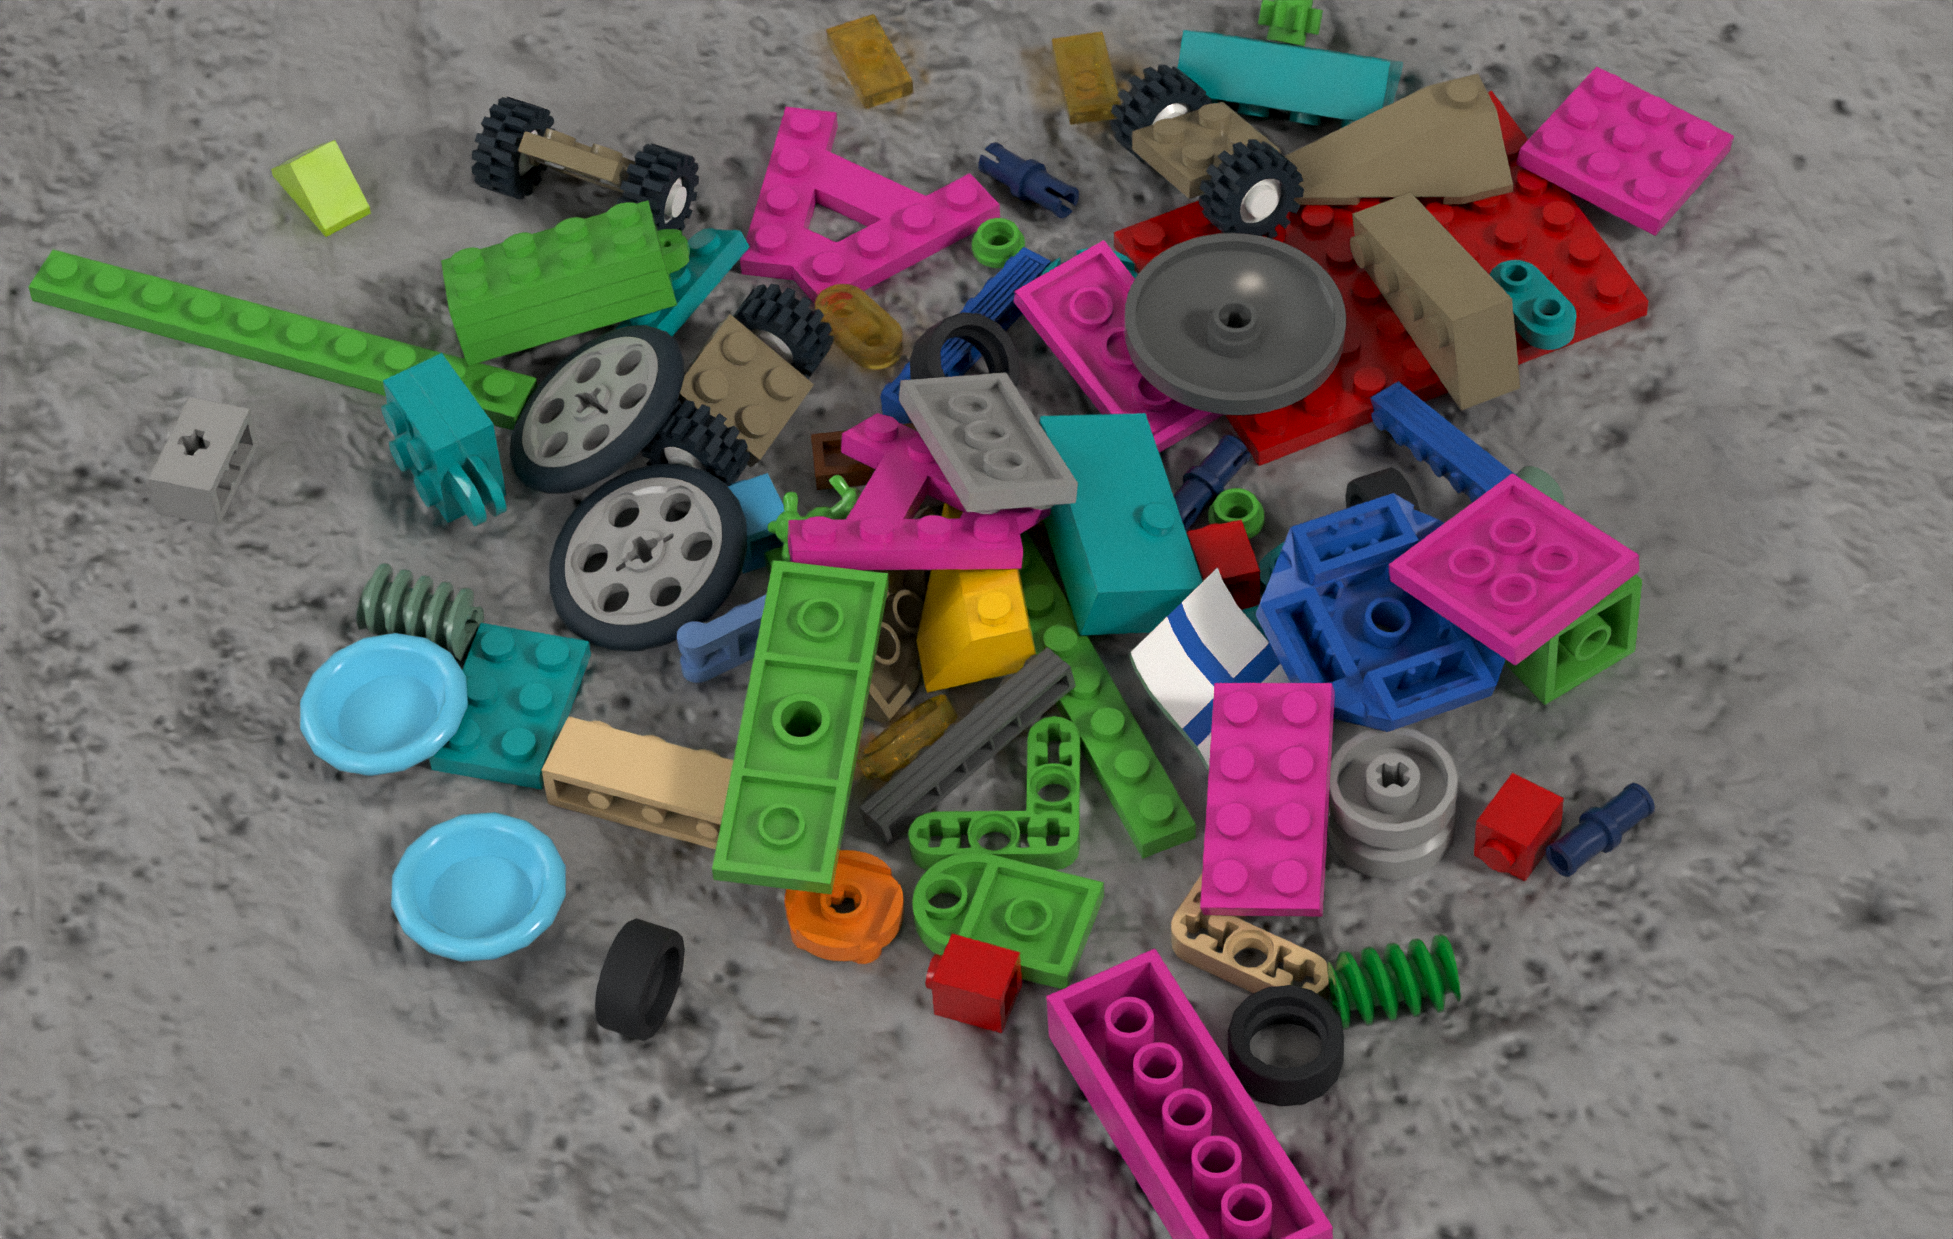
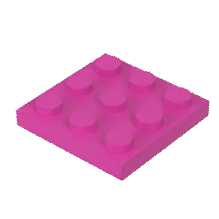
(1625, 150)
(1514, 568)

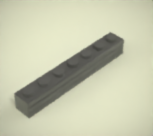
(967, 745)

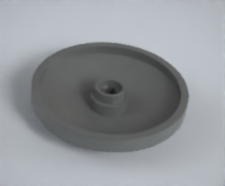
(1234, 324)

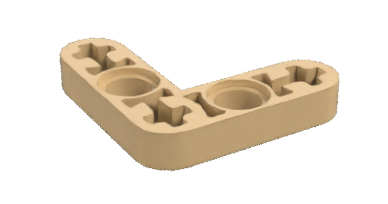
(1240, 935)

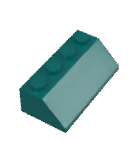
(1288, 77)

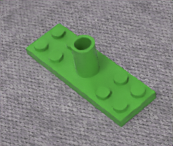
(801, 727)

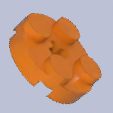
(855, 934)

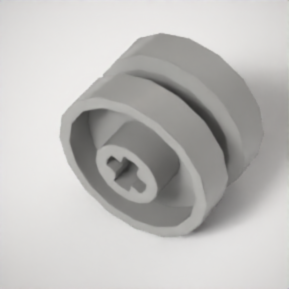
(1392, 803)

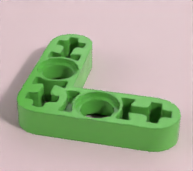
(1038, 821)

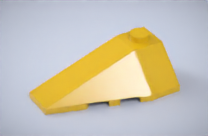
(972, 625)

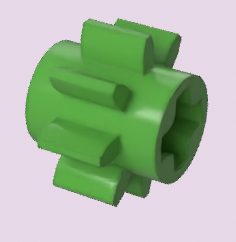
(1290, 20)

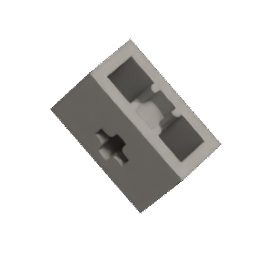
(202, 461)

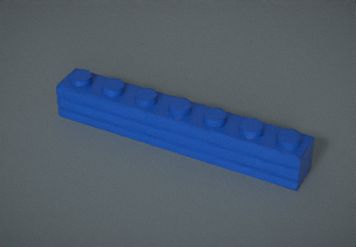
(992, 301)
(1436, 442)

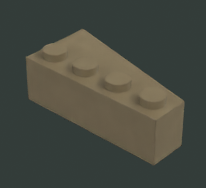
(1441, 298)

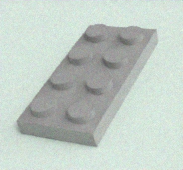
(987, 443)

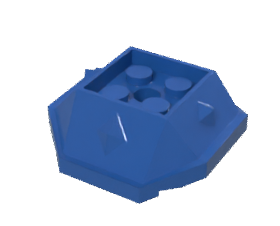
(1324, 610)

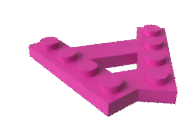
(899, 221)
(881, 523)

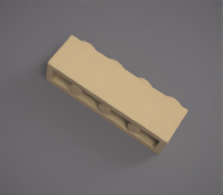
(638, 781)

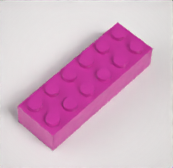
(1178, 1108)

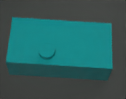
(1124, 536)

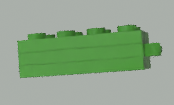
(562, 281)

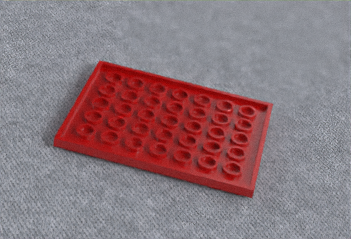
(1530, 225)

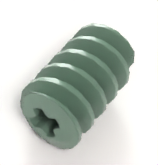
(416, 611)

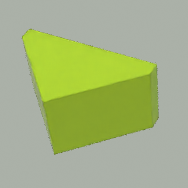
(323, 187)

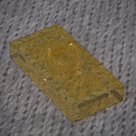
(869, 61)
(1085, 77)

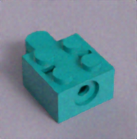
(444, 441)

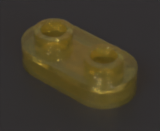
(868, 333)
(905, 737)

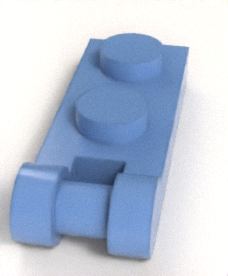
(720, 643)

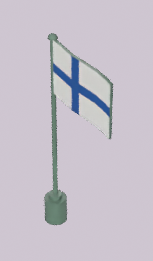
(1215, 642)

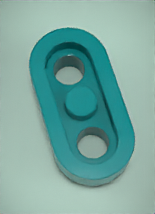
(1531, 299)

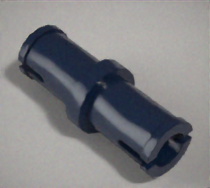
(1028, 180)
(1208, 479)
(1600, 829)

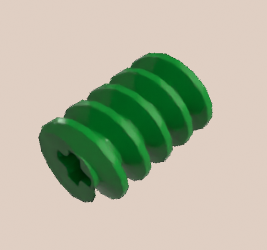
(1394, 979)

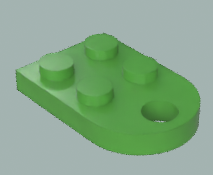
(1012, 907)

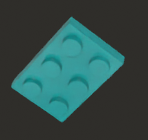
(517, 704)

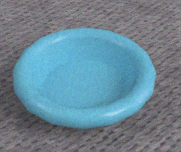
(383, 704)
(478, 887)

